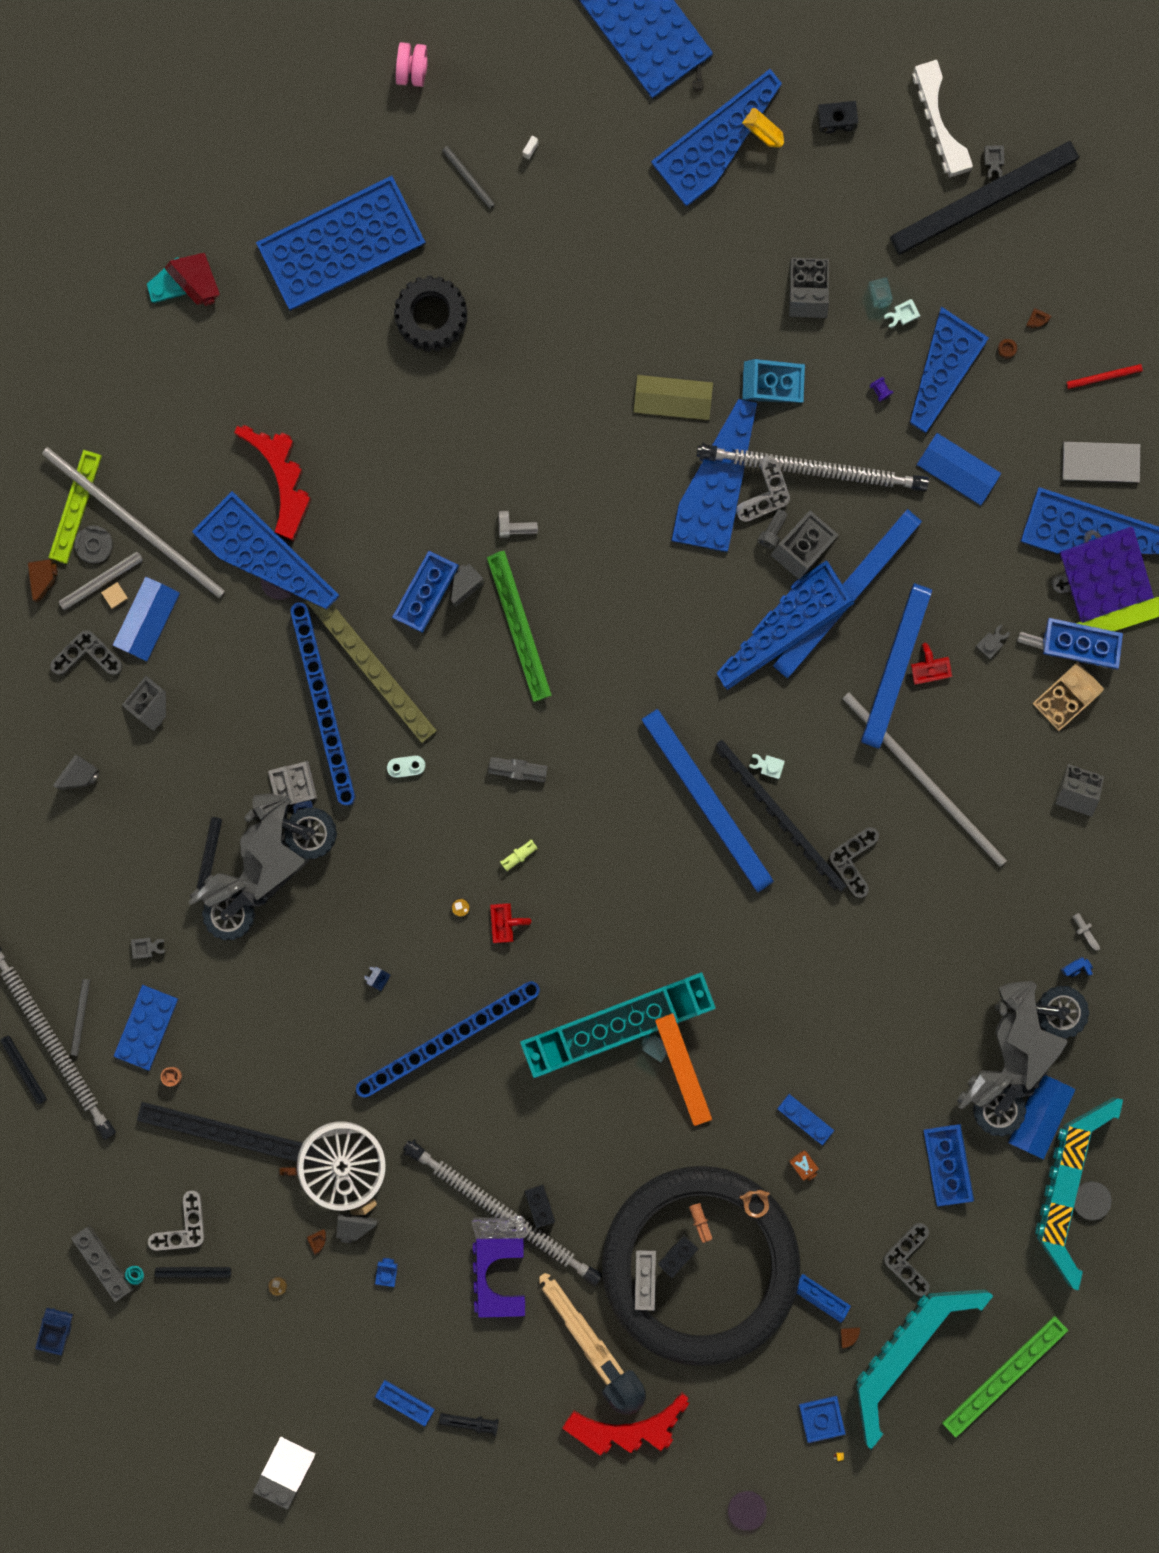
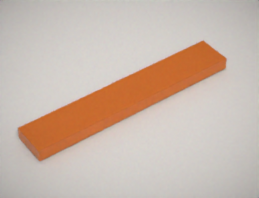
(683, 1069)

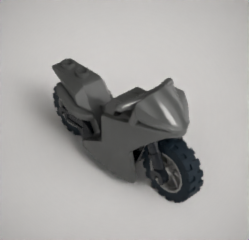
(270, 860)
(1025, 1049)

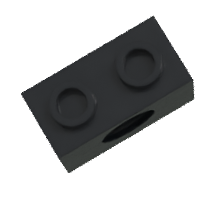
(847, 110)
(540, 1205)
(677, 1256)

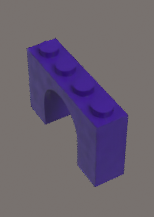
(490, 1303)

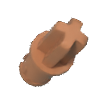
(700, 1222)

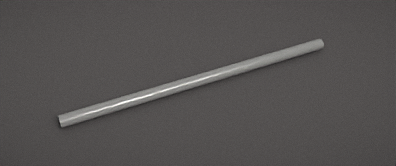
(133, 522)
(930, 785)

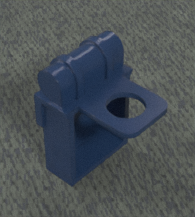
(54, 1331)

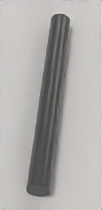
(468, 177)
(80, 1017)

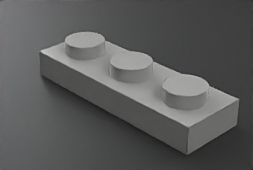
(645, 1280)

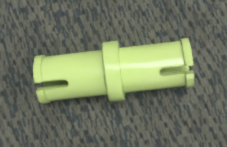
(519, 855)

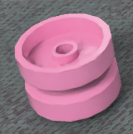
(414, 65)

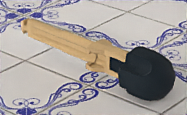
(623, 1390)

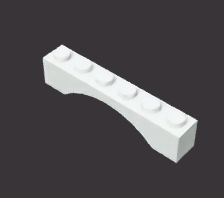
(954, 155)

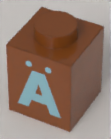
(804, 1165)

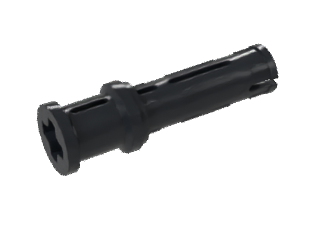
(477, 1424)

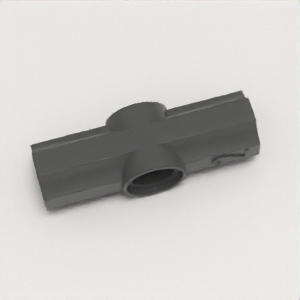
(517, 769)

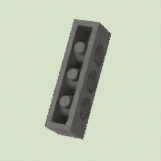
(102, 1263)

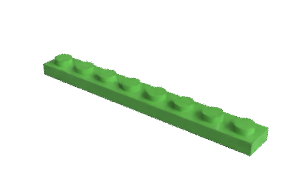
(519, 626)
(1005, 1376)

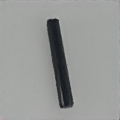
(209, 851)
(23, 1069)
(193, 1272)

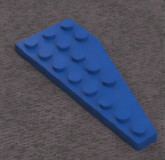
(706, 151)
(711, 500)
(1062, 521)
(250, 544)
(804, 609)

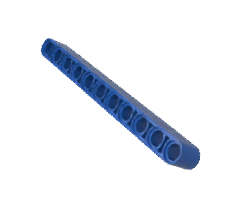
(854, 586)
(322, 714)
(707, 800)
(441, 1046)

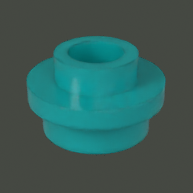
(136, 1271)

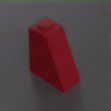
(195, 278)

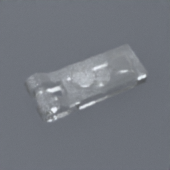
(499, 1227)

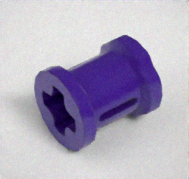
(881, 389)

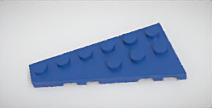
(948, 360)

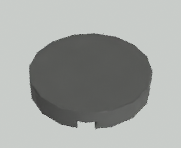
(93, 544)
(1092, 1200)

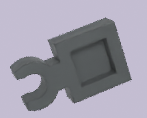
(994, 158)
(991, 643)
(143, 947)

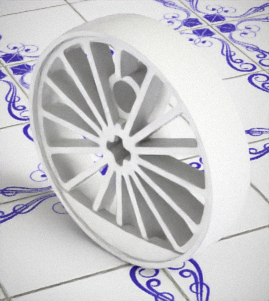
(336, 1129)

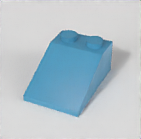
(773, 381)

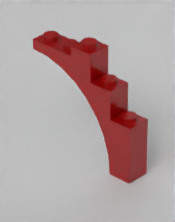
(293, 503)
(628, 1436)

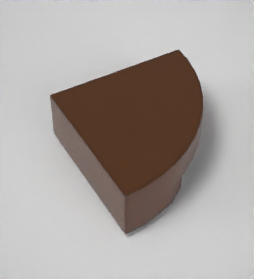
(1038, 319)
(290, 1171)
(317, 1241)
(849, 1336)

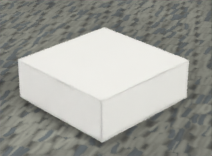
(530, 147)

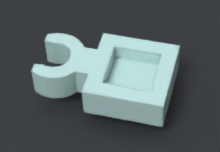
(904, 313)
(770, 766)

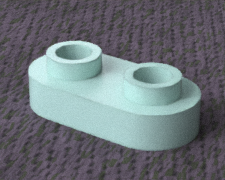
(406, 766)

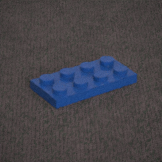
(146, 1027)

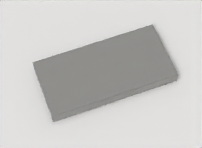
(1101, 462)

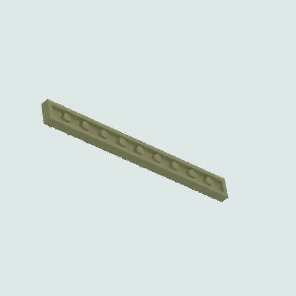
(375, 671)

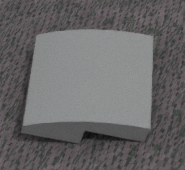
(293, 782)

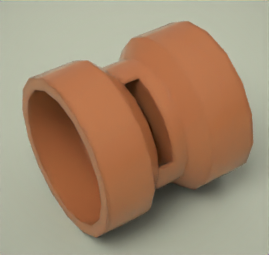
(171, 1076)

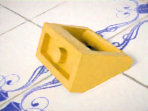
(764, 129)

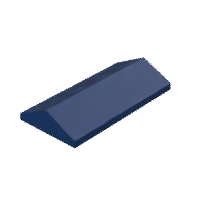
(958, 469)
(425, 591)
(146, 619)
(1082, 643)
(1042, 1117)
(948, 1165)

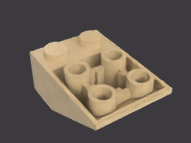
(1068, 696)

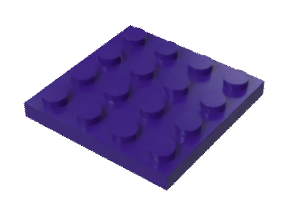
(1106, 574)

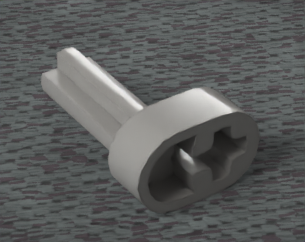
(507, 528)

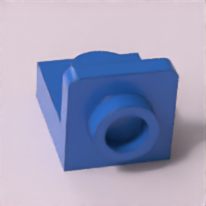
(1074, 967)
(386, 1272)

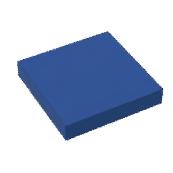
(822, 1419)

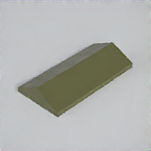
(673, 397)

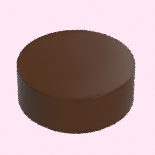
(1007, 348)

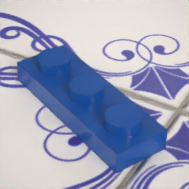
(805, 1119)
(822, 1298)
(404, 1402)

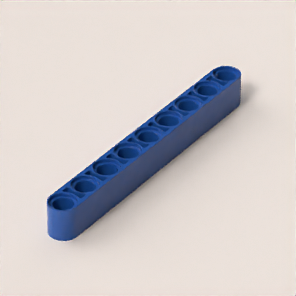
(896, 665)

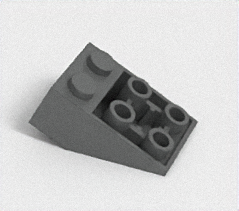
(809, 287)

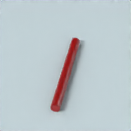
(1104, 376)

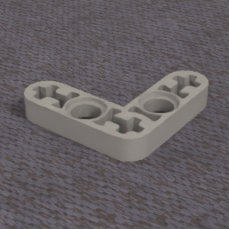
(774, 492)
(185, 1234)

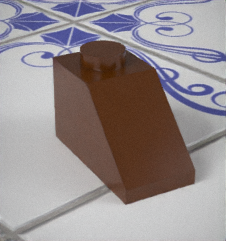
(41, 577)

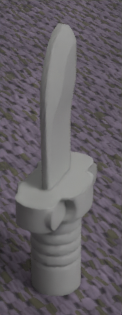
(1085, 929)

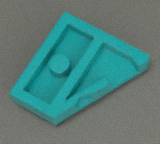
(164, 287)

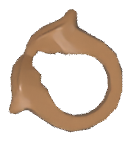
(747, 1198)

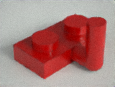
(930, 669)
(503, 922)

